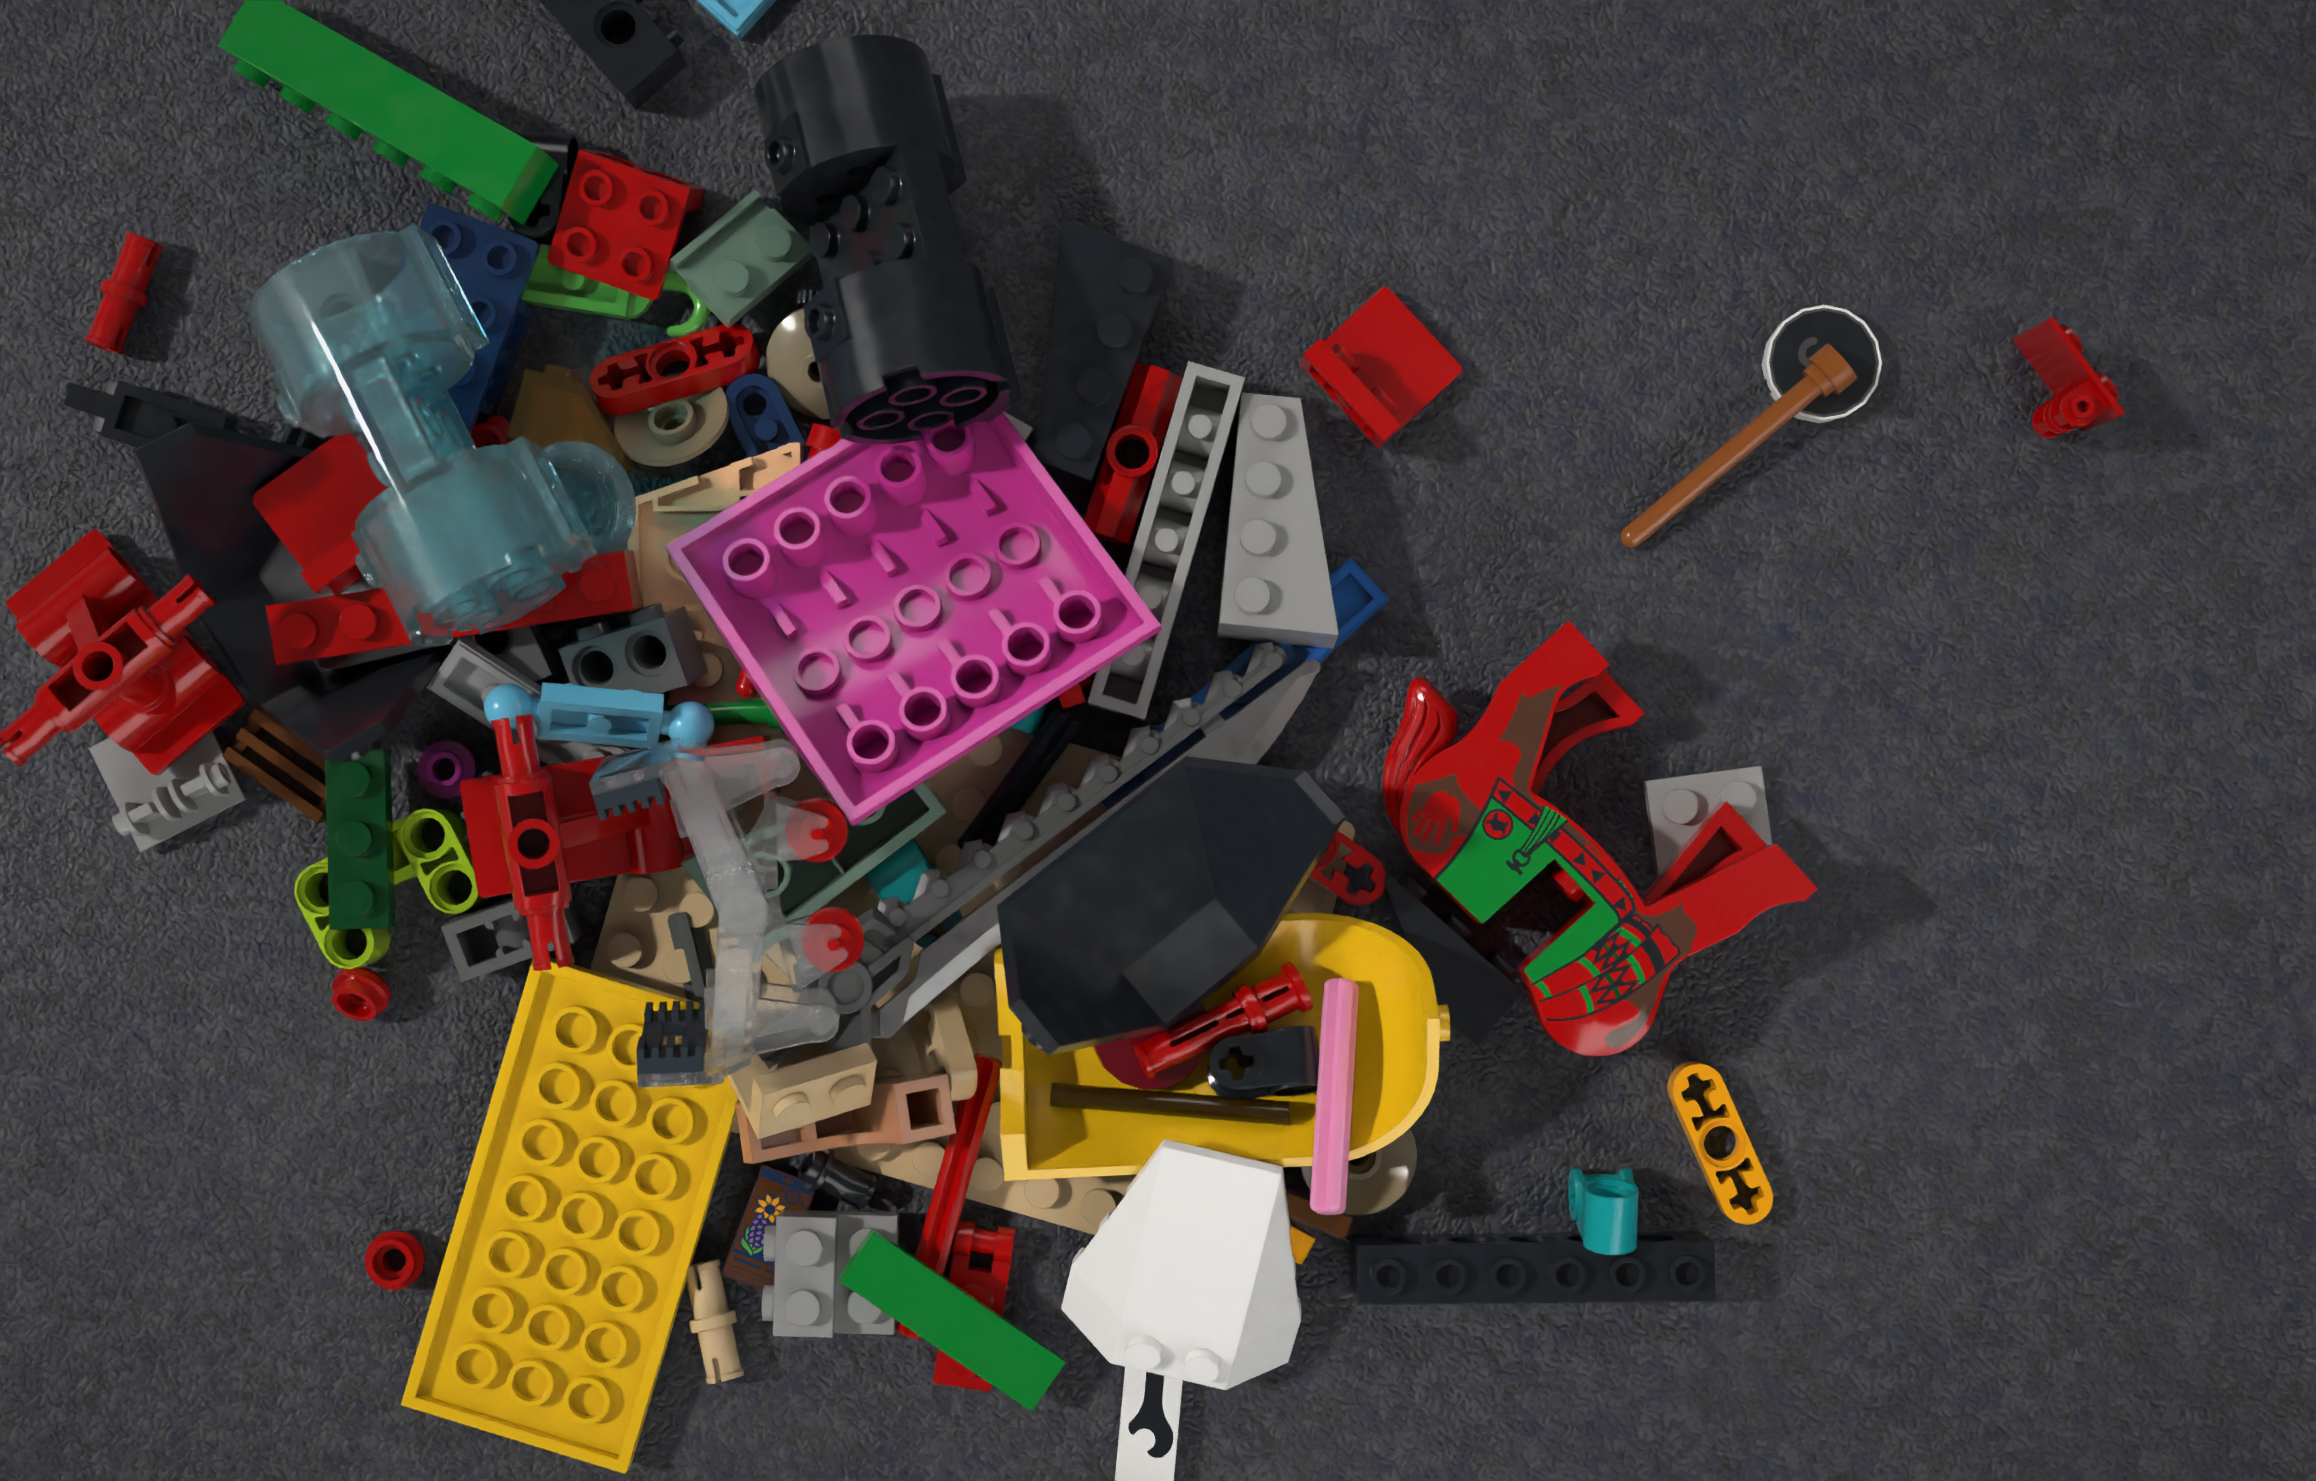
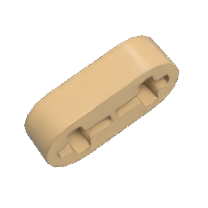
(945, 1045)

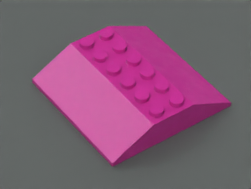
(909, 602)

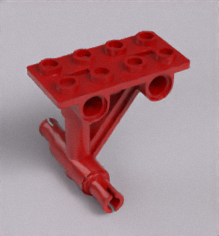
(118, 659)
(541, 831)

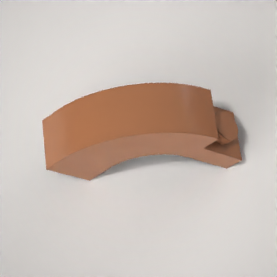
(900, 1112)

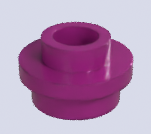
(464, 764)

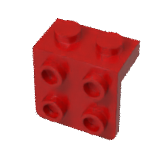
(317, 509)

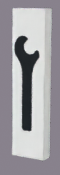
(1148, 1427)

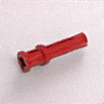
(1256, 1009)

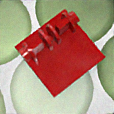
(2080, 394)

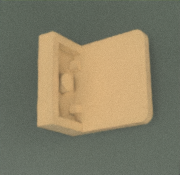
(804, 1087)

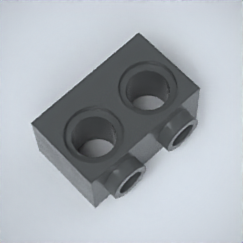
(631, 654)

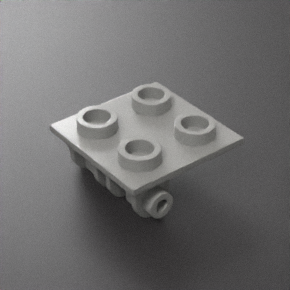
(172, 802)

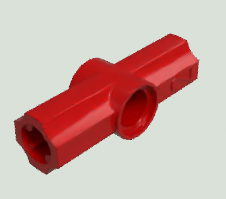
(1144, 419)

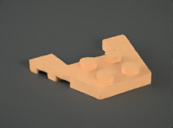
(683, 506)

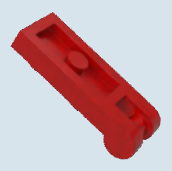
(982, 1283)

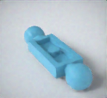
(600, 714)

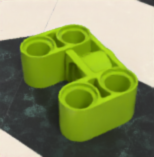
(411, 860)

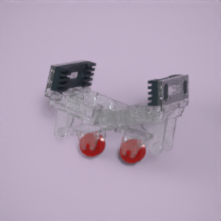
(739, 1010)

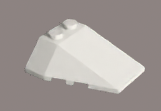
(1192, 1270)

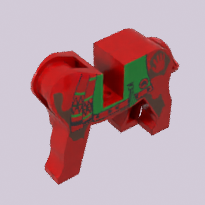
(1483, 833)

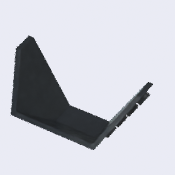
(204, 498)
(1161, 901)

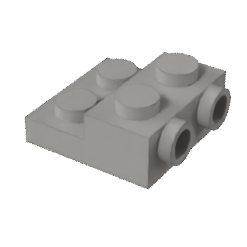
(808, 1258)

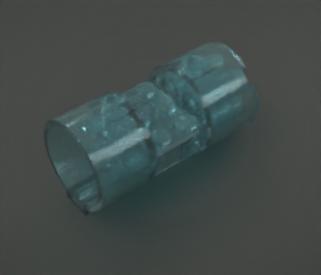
(372, 344)

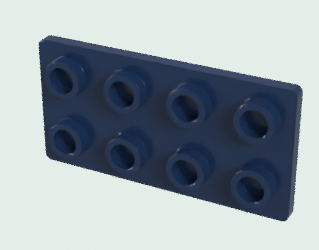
(494, 275)

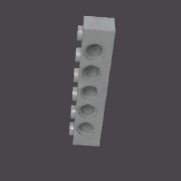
(1171, 529)

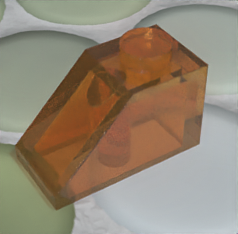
(560, 409)

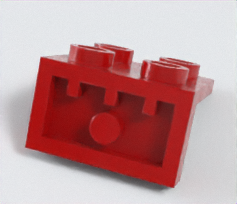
(621, 222)
(1381, 366)

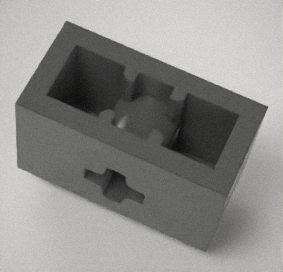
(496, 938)

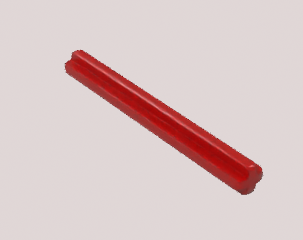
(956, 1172)

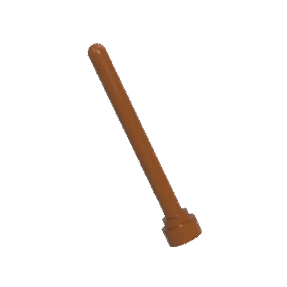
(1824, 375)

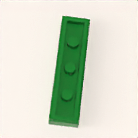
(951, 1319)

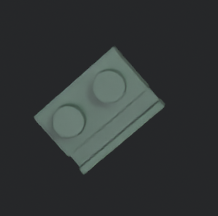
(741, 258)

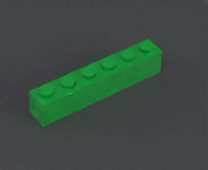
(389, 106)

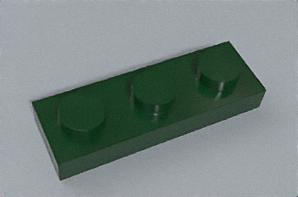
(360, 842)

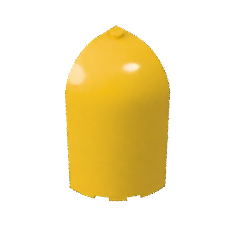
(1392, 1066)

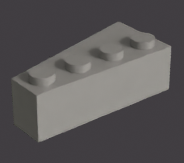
(1275, 548)

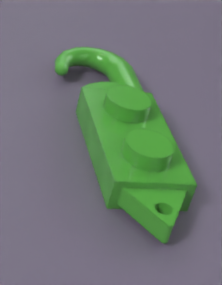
(569, 291)

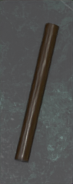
(1169, 1104)

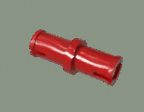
(124, 293)

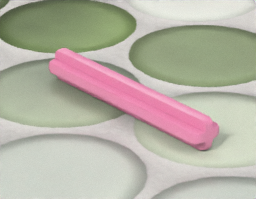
(1334, 1097)

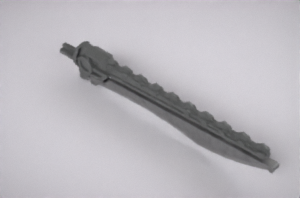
(897, 925)

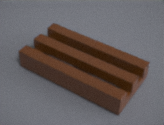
(249, 738)

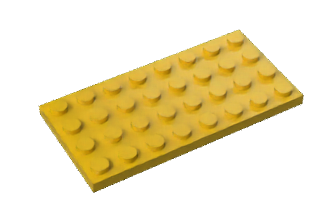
(572, 1228)

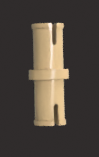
(713, 1322)

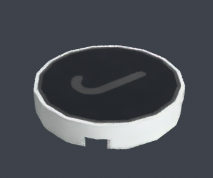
(1801, 337)

